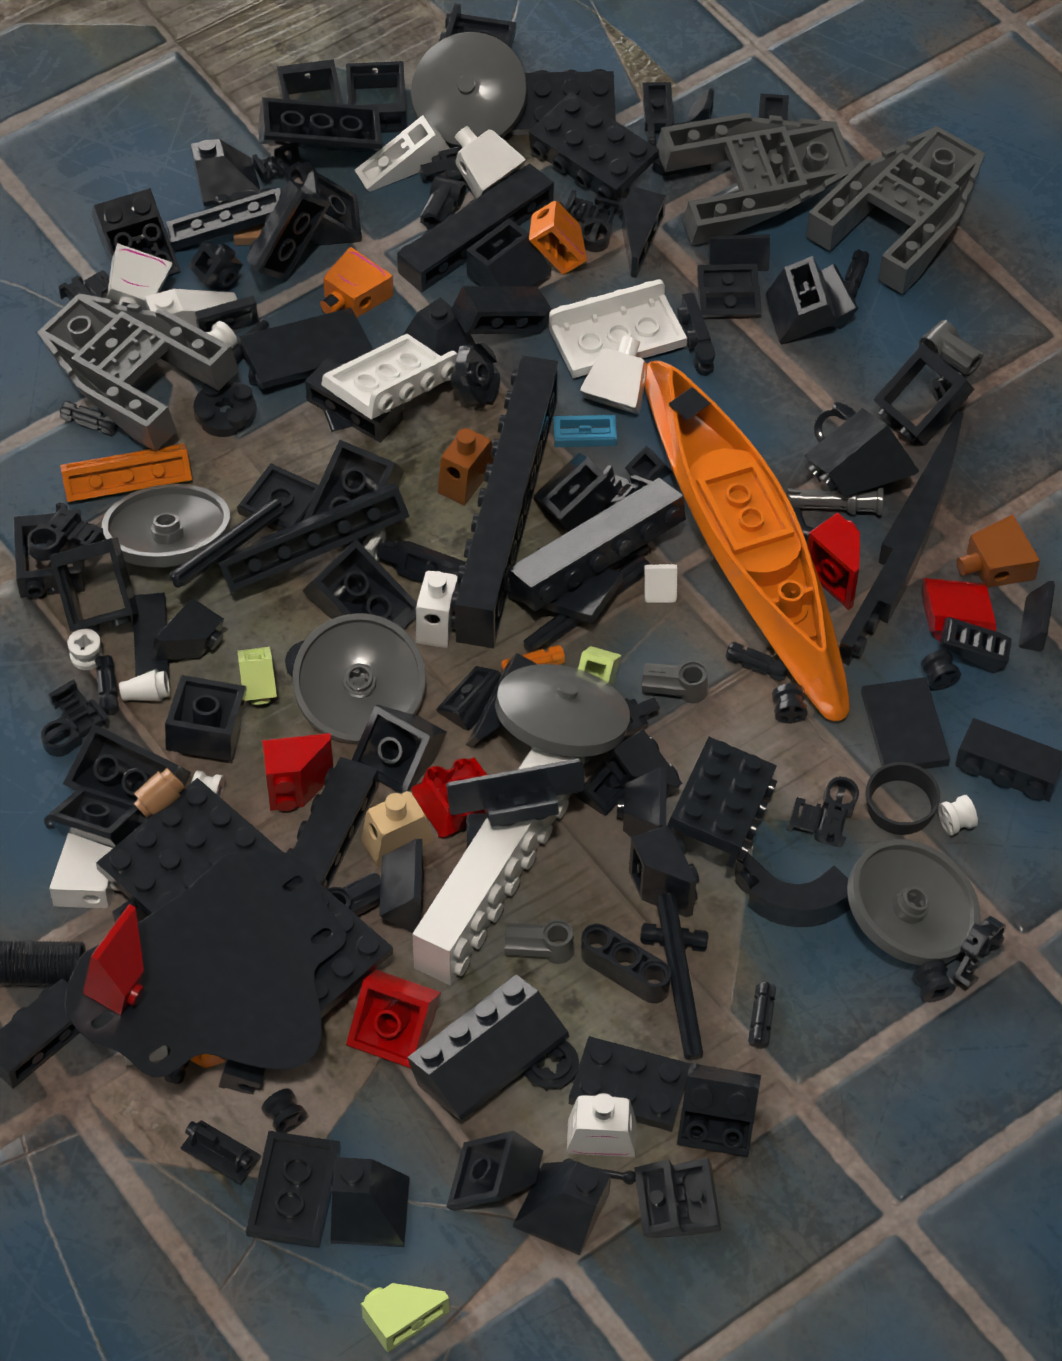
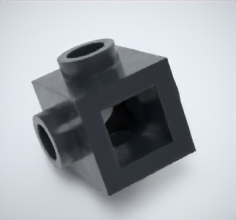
(215, 265)

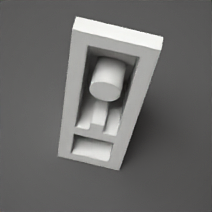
(402, 155)
(185, 302)

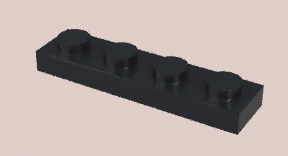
(222, 219)

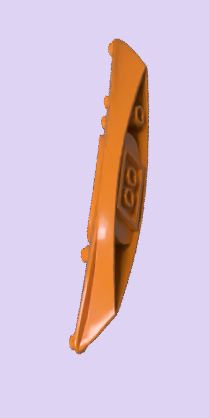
(752, 536)

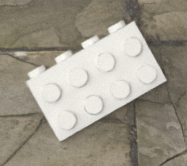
(603, 320)
(389, 375)

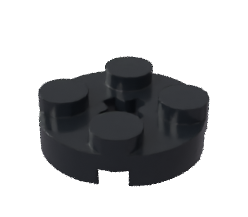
(475, 374)
(225, 424)

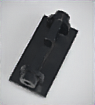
(219, 1151)

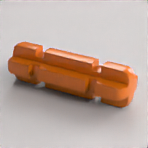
(554, 655)

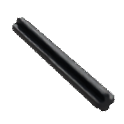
(227, 543)
(561, 623)
(680, 976)

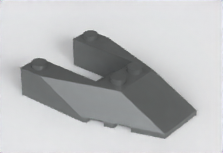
(771, 160)
(918, 184)
(112, 345)

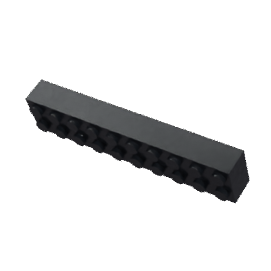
(505, 502)

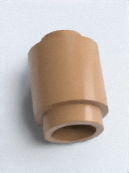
(158, 792)

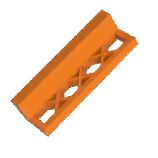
(126, 472)

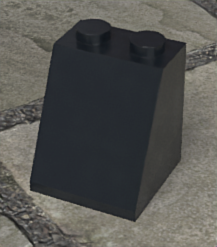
(860, 456)

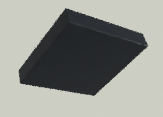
(284, 486)

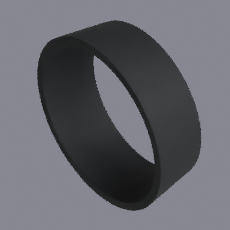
(904, 772)

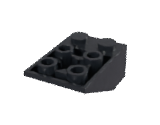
(135, 224)

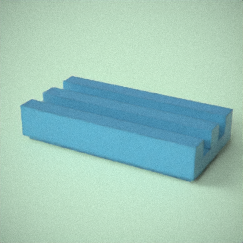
(585, 435)

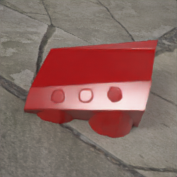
(956, 600)
(433, 799)

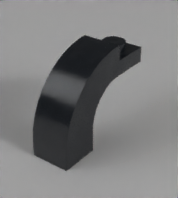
(789, 903)

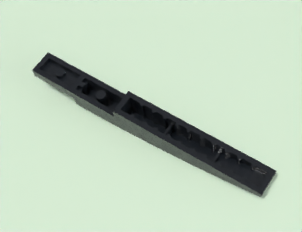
(903, 545)

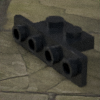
(517, 793)

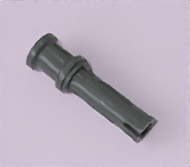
(824, 499)

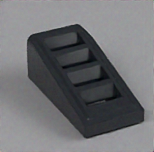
(995, 644)

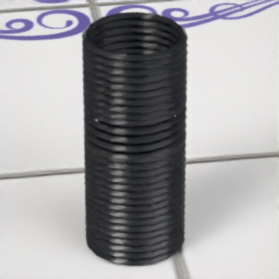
(41, 964)

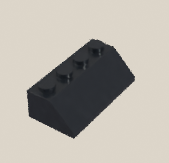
(319, 125)
(487, 1047)

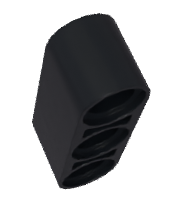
(619, 949)

